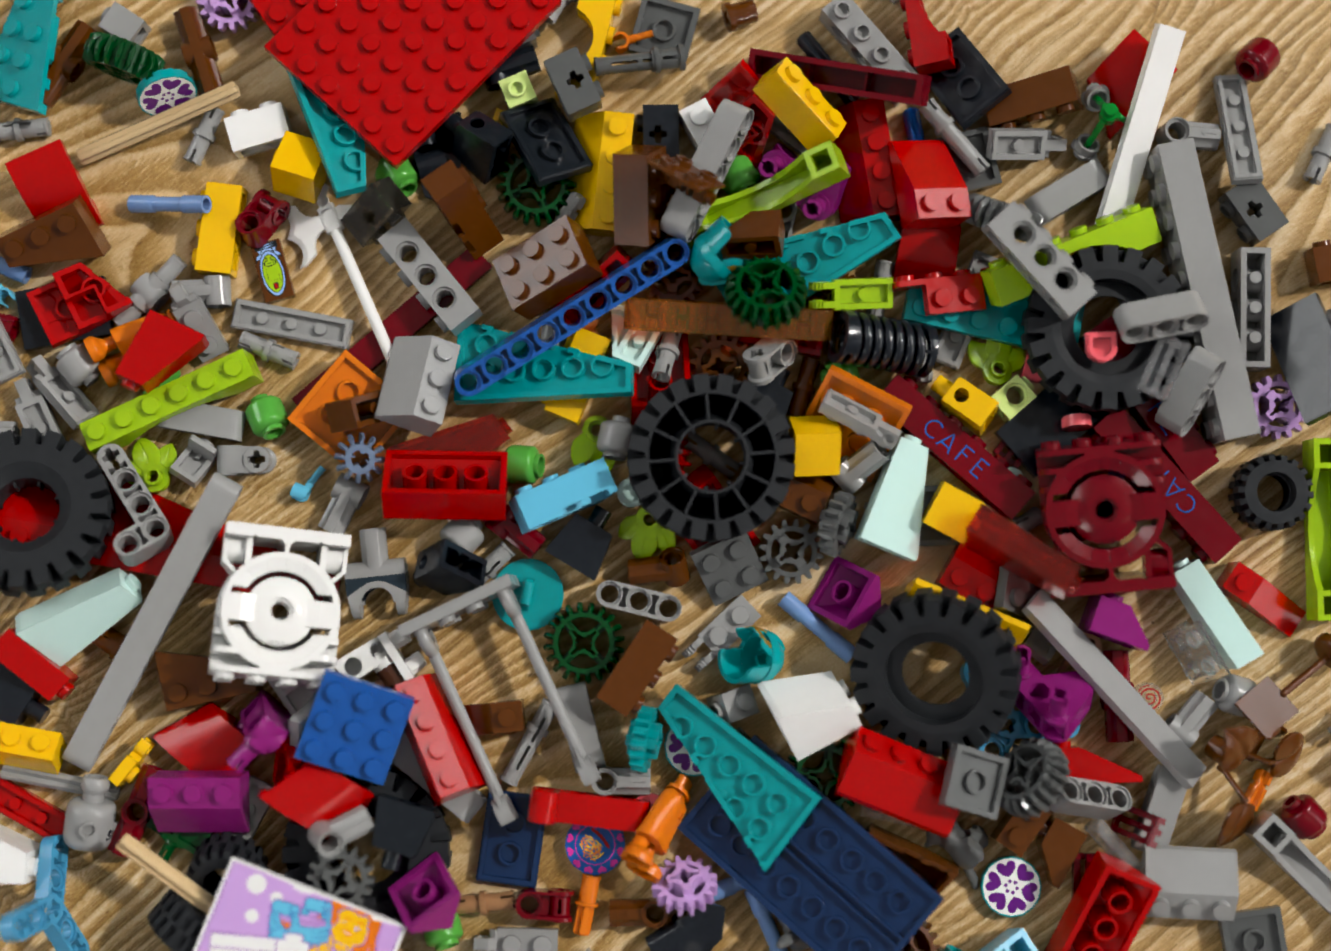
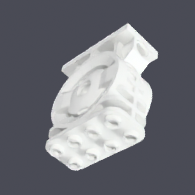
(232, 650)

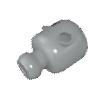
(91, 816)

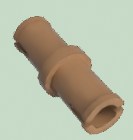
(486, 902)

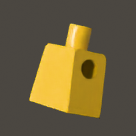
(975, 412)

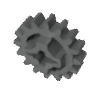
(837, 524)
(782, 539)
(351, 883)

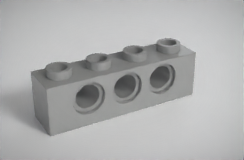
(861, 37)
(405, 238)
(1022, 257)
(1252, 304)

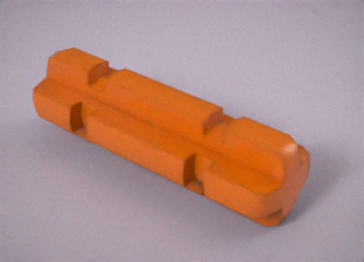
(1256, 790)

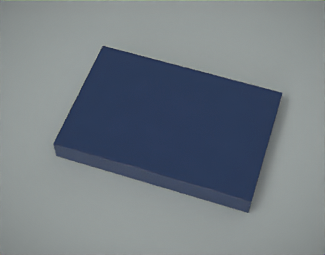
(510, 851)

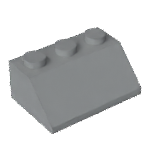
(417, 383)
(1193, 881)

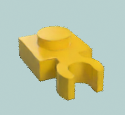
(129, 768)

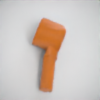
(633, 38)

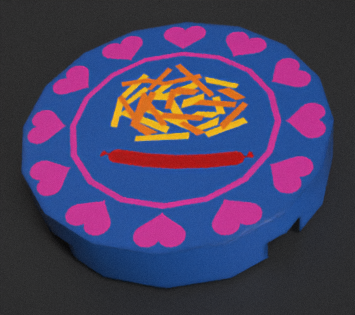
(594, 848)

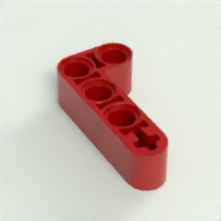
(586, 809)

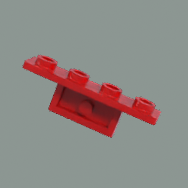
(947, 294)

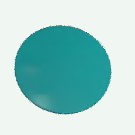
(539, 594)

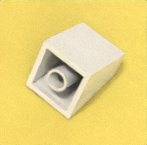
(811, 710)
(17, 857)

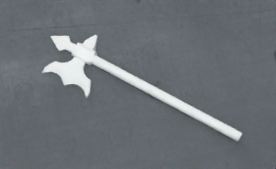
(306, 231)

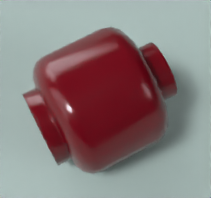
(1257, 59)
(1304, 816)

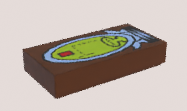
(273, 272)

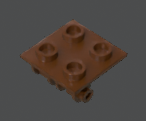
(684, 176)

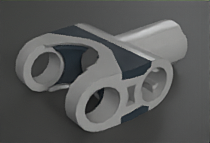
(376, 572)

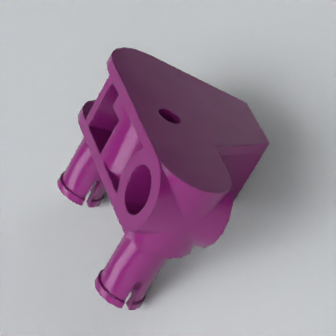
(816, 206)
(1052, 701)
(264, 729)

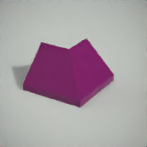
(847, 594)
(426, 896)

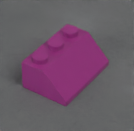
(199, 801)

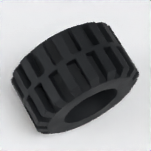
(1294, 489)
(216, 855)
(177, 922)

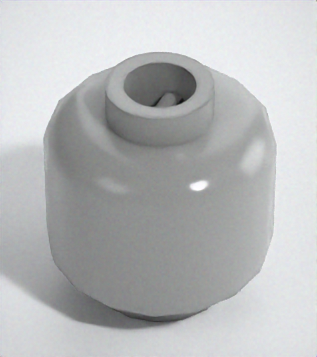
(77, 365)
(614, 438)
(464, 533)
(1229, 690)

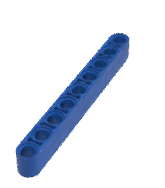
(586, 315)

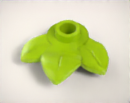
(995, 355)
(585, 445)
(151, 460)
(645, 536)

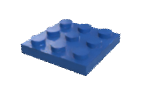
(354, 727)

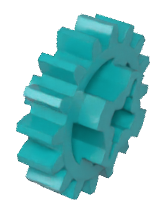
(644, 739)

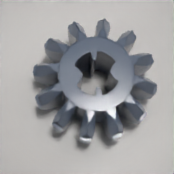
(355, 467)

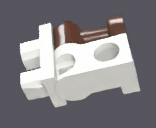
(384, 658)

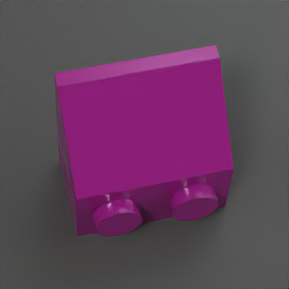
(1113, 621)

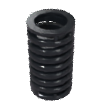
(883, 343)

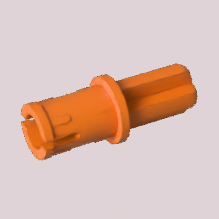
(586, 904)

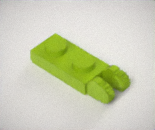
(854, 293)

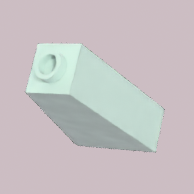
(897, 500)
(1209, 605)
(78, 616)

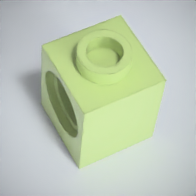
(517, 90)
(1025, 389)

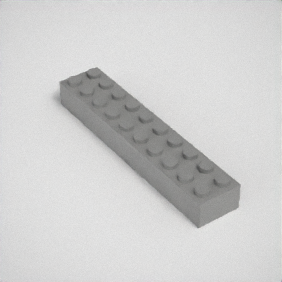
(1197, 265)

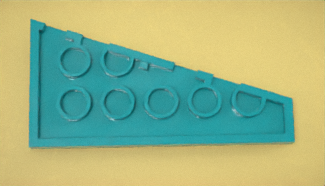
(26, 53)
(337, 144)
(836, 249)
(992, 324)
(552, 375)
(749, 784)

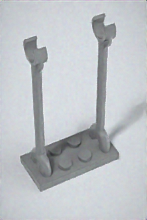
(448, 615)

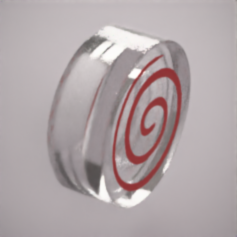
(1151, 693)

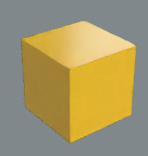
(298, 168)
(816, 445)
(951, 511)

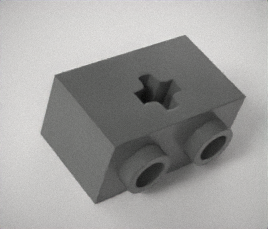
(574, 101)
(1266, 216)

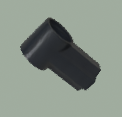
(519, 61)

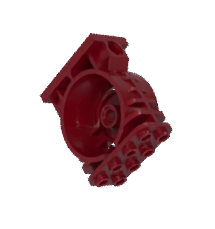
(1142, 462)

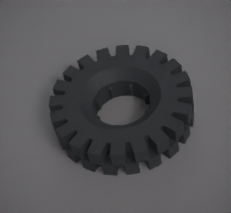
(698, 511)
(83, 512)

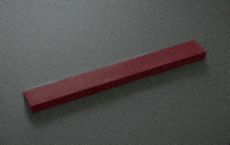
(411, 316)

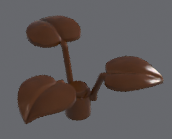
(1230, 753)

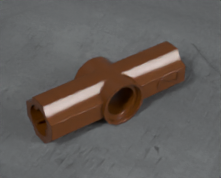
(198, 49)
(67, 62)

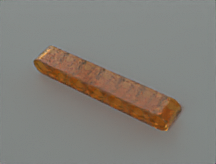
(716, 319)

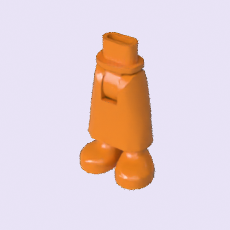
(120, 338)
(657, 830)

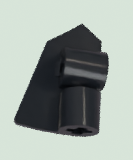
(434, 153)
(690, 932)

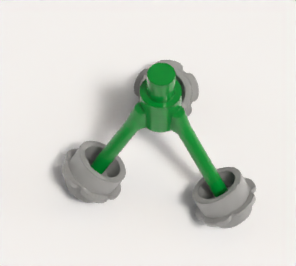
(1095, 99)

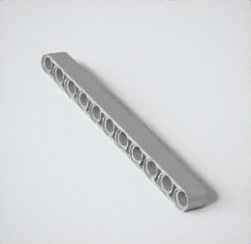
(152, 621)

